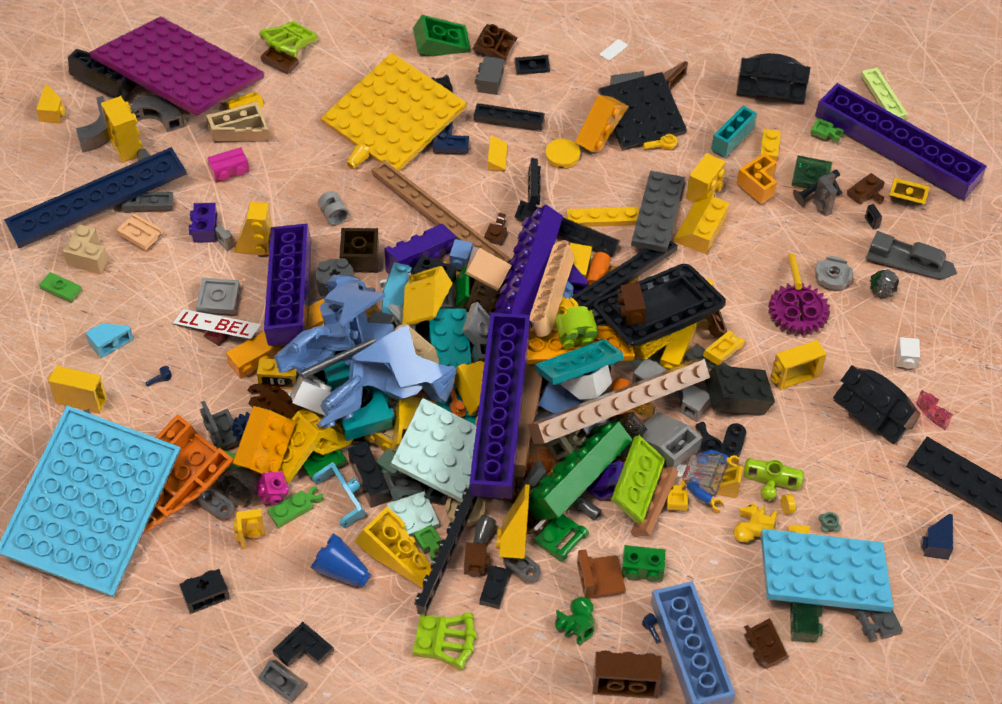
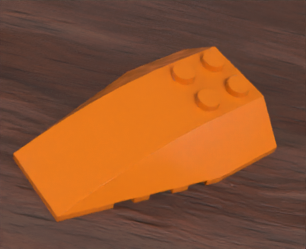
(193, 472)

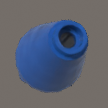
(341, 563)

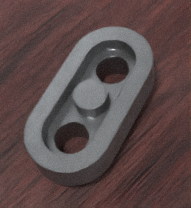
(218, 503)
(523, 567)

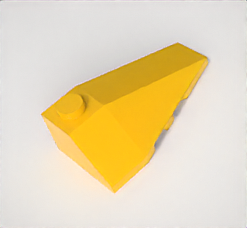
(392, 546)

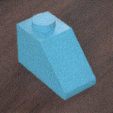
(108, 338)

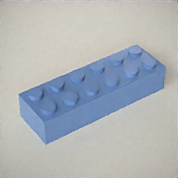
(691, 645)

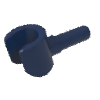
(165, 375)
(648, 622)

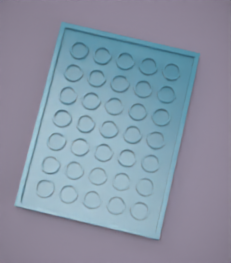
(89, 501)

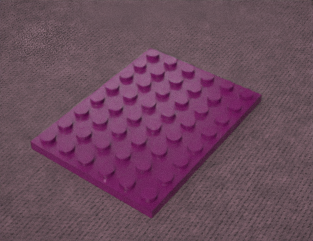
(177, 65)

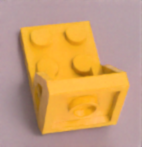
(309, 438)

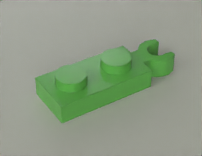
(294, 506)

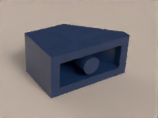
(939, 539)

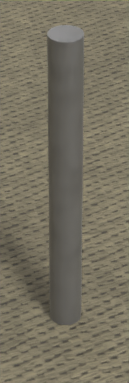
(337, 358)

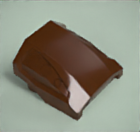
(495, 42)

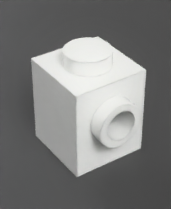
(908, 352)

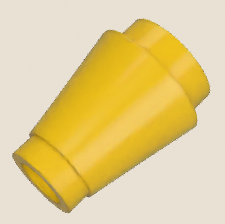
(358, 155)

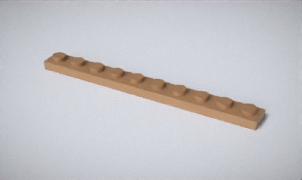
(431, 208)

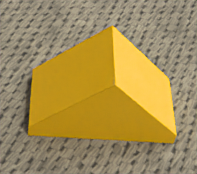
(731, 482)

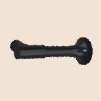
(800, 196)

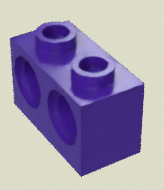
(203, 222)
(605, 483)

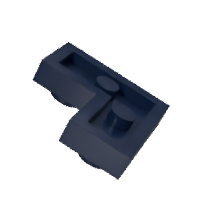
(449, 143)

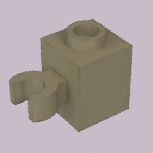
(564, 445)

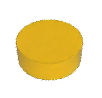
(788, 504)

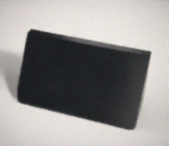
(532, 64)

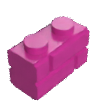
(228, 164)

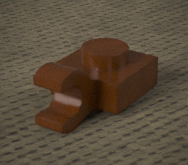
(497, 232)

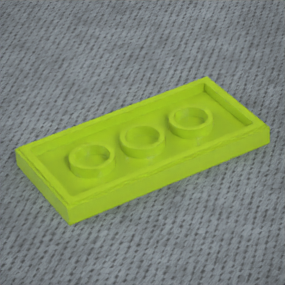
(638, 479)

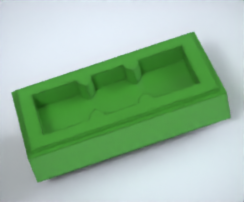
(60, 287)

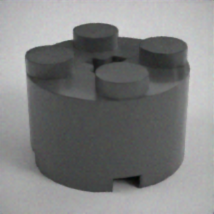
(327, 269)

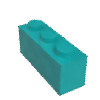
(734, 131)

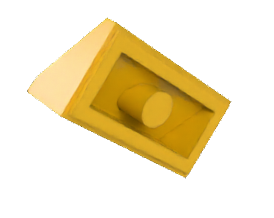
(244, 100)
(497, 154)

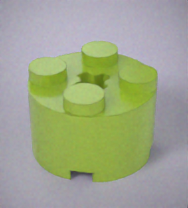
(576, 327)

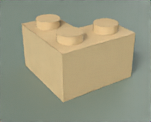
(84, 250)

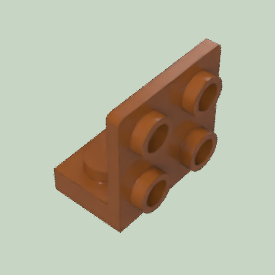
(600, 575)

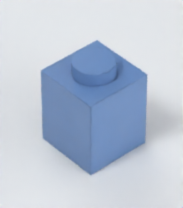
(460, 253)

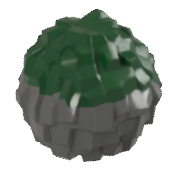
(884, 283)

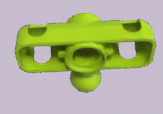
(780, 478)

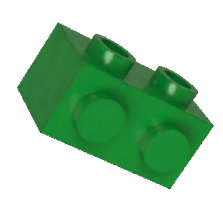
(643, 563)

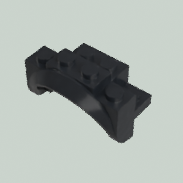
(773, 77)
(877, 402)

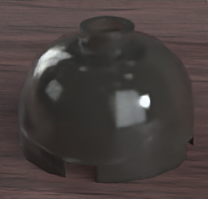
(239, 486)

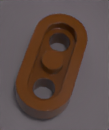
(716, 324)

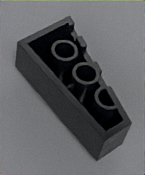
(98, 75)

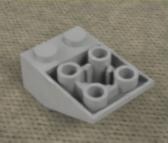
(671, 439)

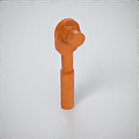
(457, 406)

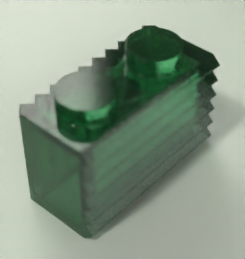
(805, 622)

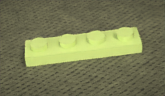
(883, 92)

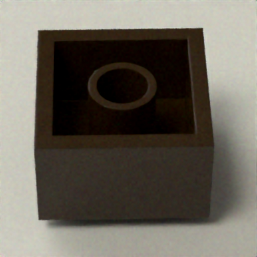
(360, 248)

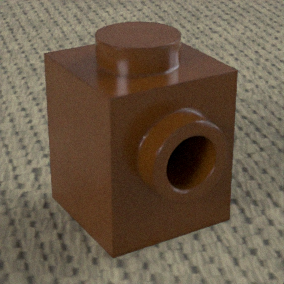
(476, 559)

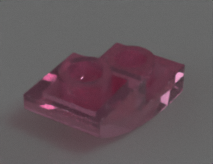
(928, 405)

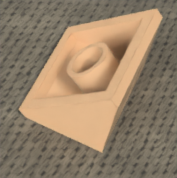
(487, 268)

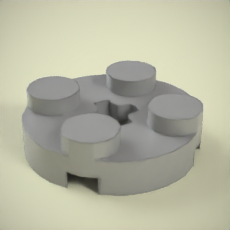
(830, 281)

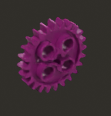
(811, 305)

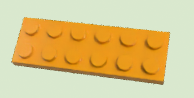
(550, 346)

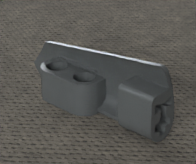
(914, 258)

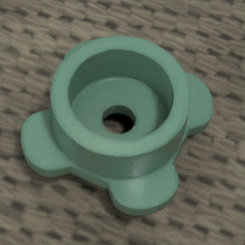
(829, 517)

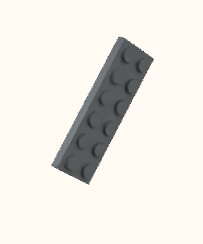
(658, 211)

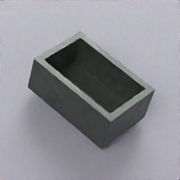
(739, 390)

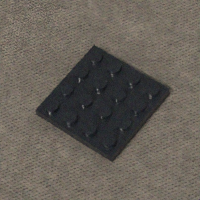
(650, 110)

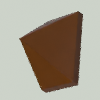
(675, 74)

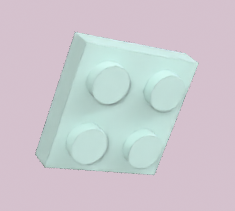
(415, 512)

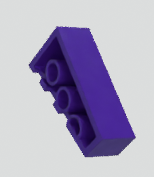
(433, 243)

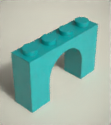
(366, 420)

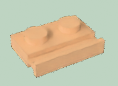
(139, 231)

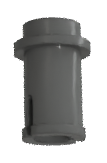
(588, 508)

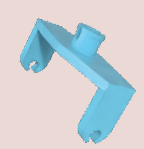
(395, 287)
(351, 486)

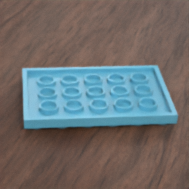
(825, 570)

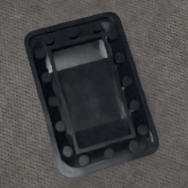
(671, 303)

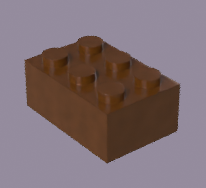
(627, 674)

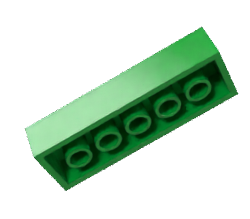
(577, 471)

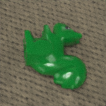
(580, 622)

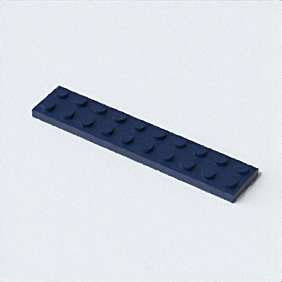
(95, 197)

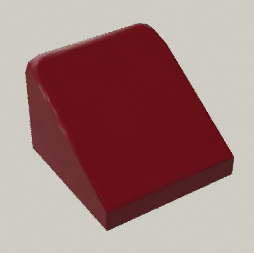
(216, 337)

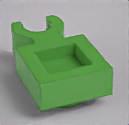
(825, 129)
(428, 540)

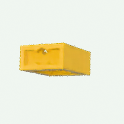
(798, 365)

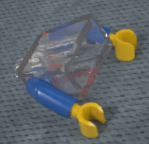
(705, 474)

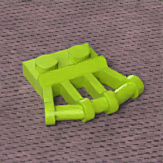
(292, 33)
(431, 635)

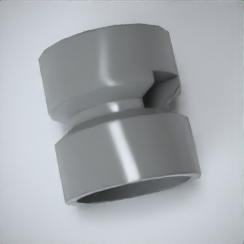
(333, 208)

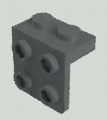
(219, 427)

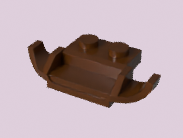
(273, 399)

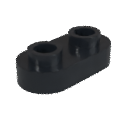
(734, 439)

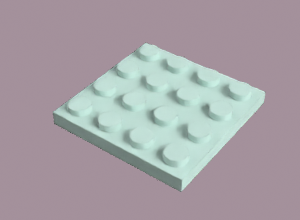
(437, 450)

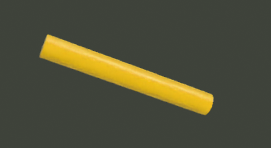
(795, 271)

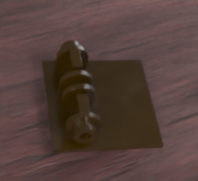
(484, 296)

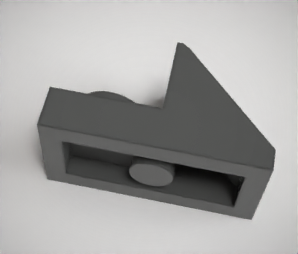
(400, 485)

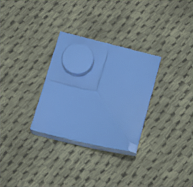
(557, 398)

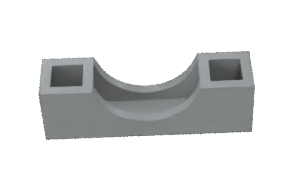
(693, 400)

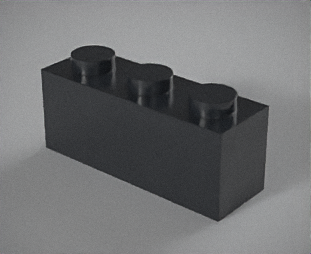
(368, 474)

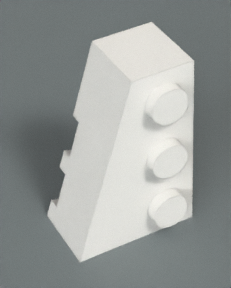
(310, 393)

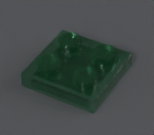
(809, 170)

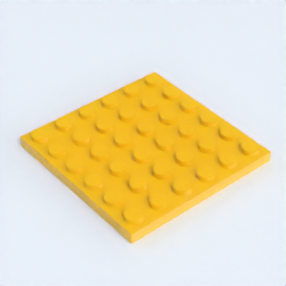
(394, 111)

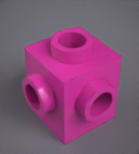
(272, 488)

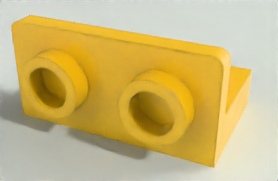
(248, 525)

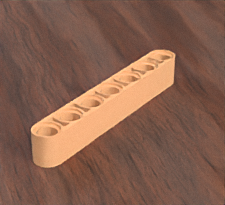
(551, 288)

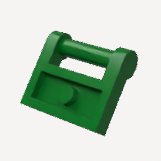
(556, 533)

